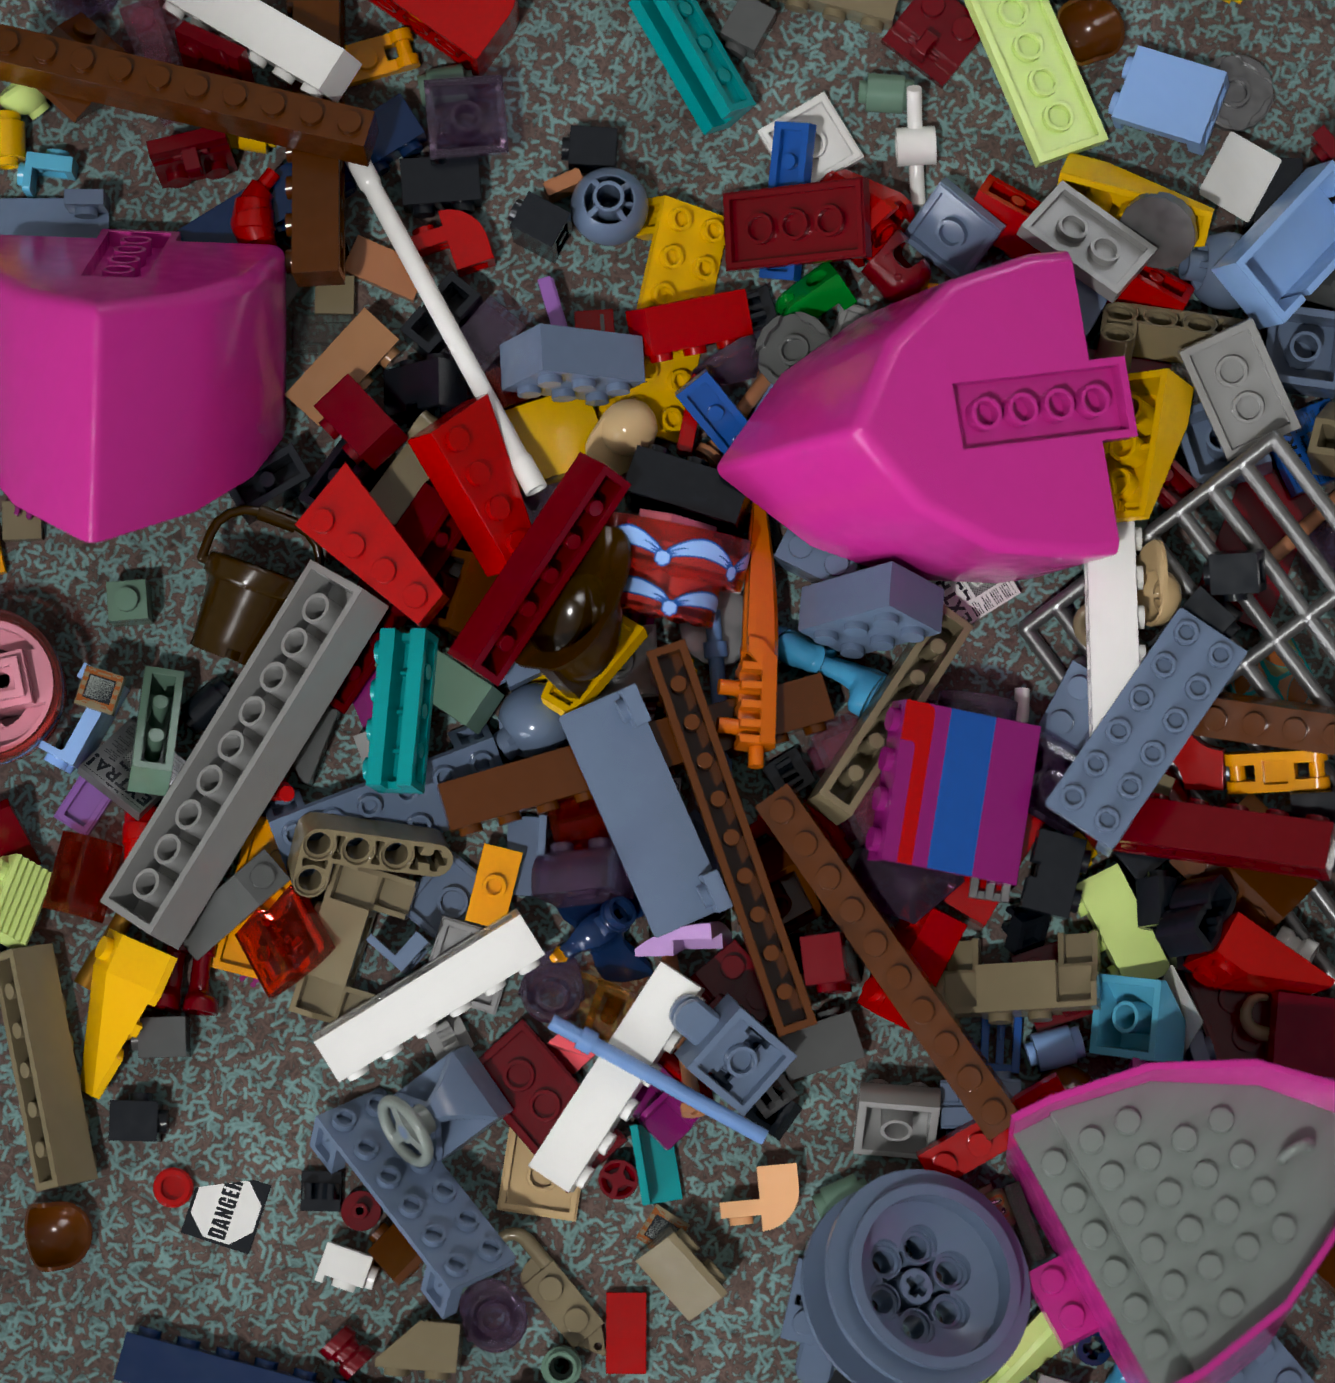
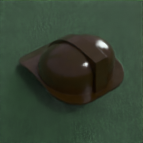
(585, 620)

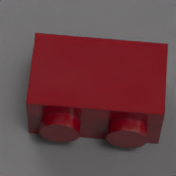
(361, 422)

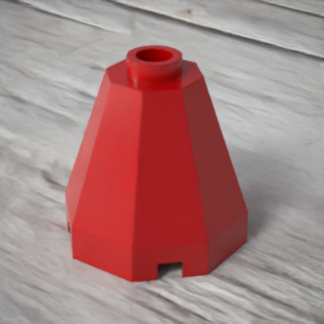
(887, 211)

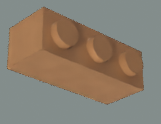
(354, 352)

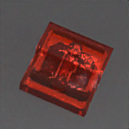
(284, 942)

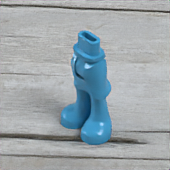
(803, 653)

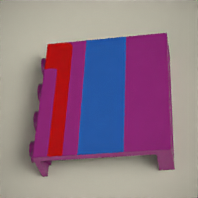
(953, 791)

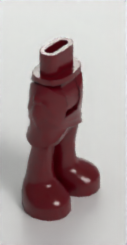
(198, 998)

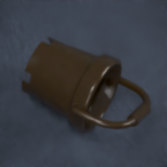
(239, 594)

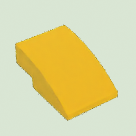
(553, 433)

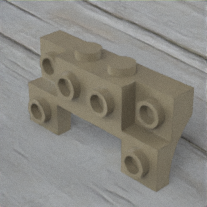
(348, 916)
(1024, 988)

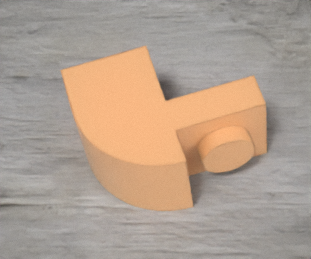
(777, 1198)

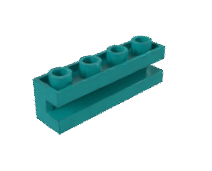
(695, 61)
(401, 711)

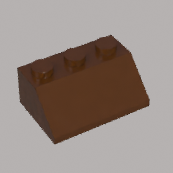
(1260, 895)

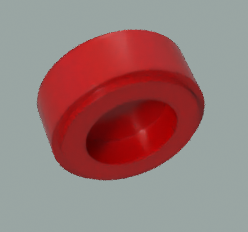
(173, 1187)

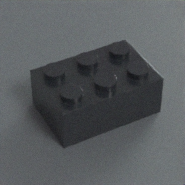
(685, 489)

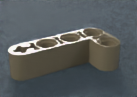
(1154, 331)
(403, 477)
(421, 849)

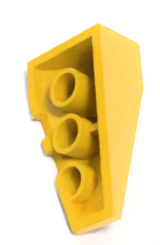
(1116, 187)
(1142, 463)
(122, 985)

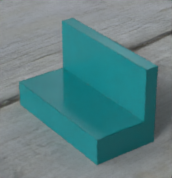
(655, 1168)

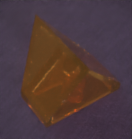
(604, 1005)

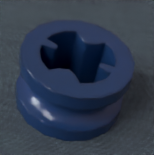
(1098, 1355)

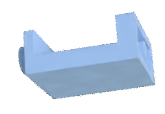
(1169, 97)
(84, 738)

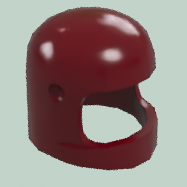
(896, 280)

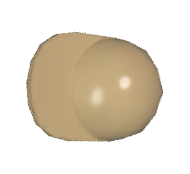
(619, 433)
(1160, 590)

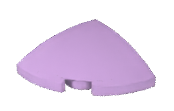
(691, 936)

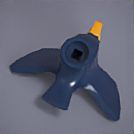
(601, 932)

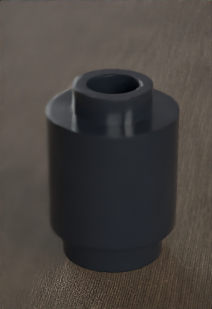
(204, 704)

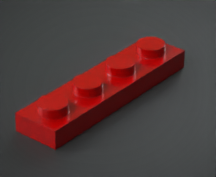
(968, 1146)

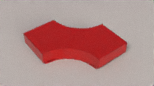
(1201, 765)

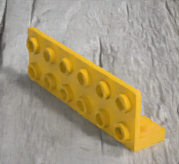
(679, 267)

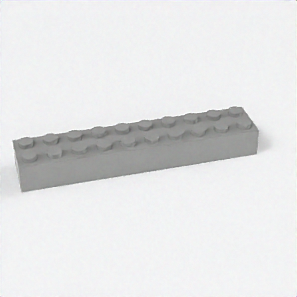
(244, 754)

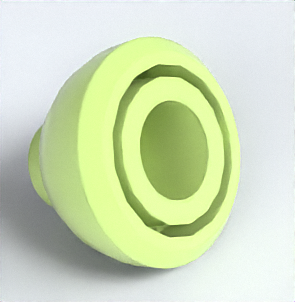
(24, 100)

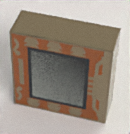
(99, 690)
(657, 1222)

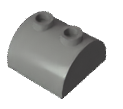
(895, 1118)

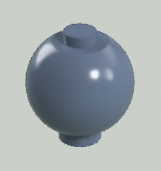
(609, 206)
(1198, 271)
(527, 724)

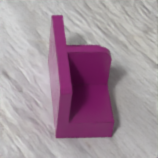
(662, 1115)

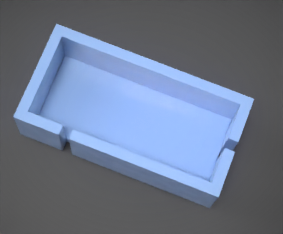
(1284, 250)

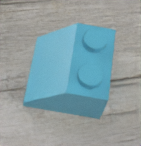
(1137, 1020)

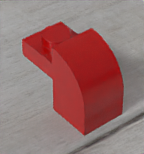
(462, 236)

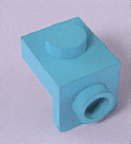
(53, 164)

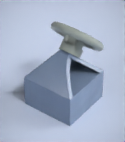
(443, 1108)

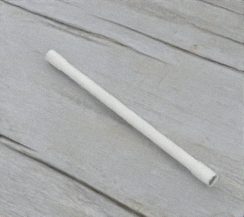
(521, 461)

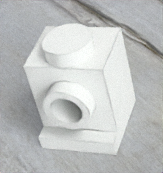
(347, 1267)

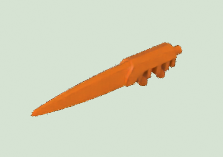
(758, 663)

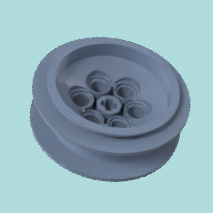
(947, 1231)

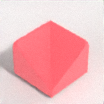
(568, 1055)

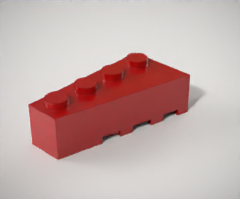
(475, 480)
(364, 539)

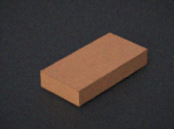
(380, 268)

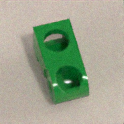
(816, 293)

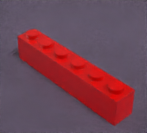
(1013, 207)

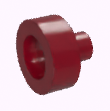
(370, 1216)

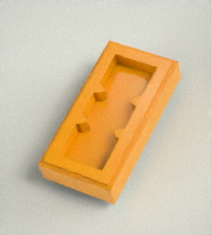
(493, 885)

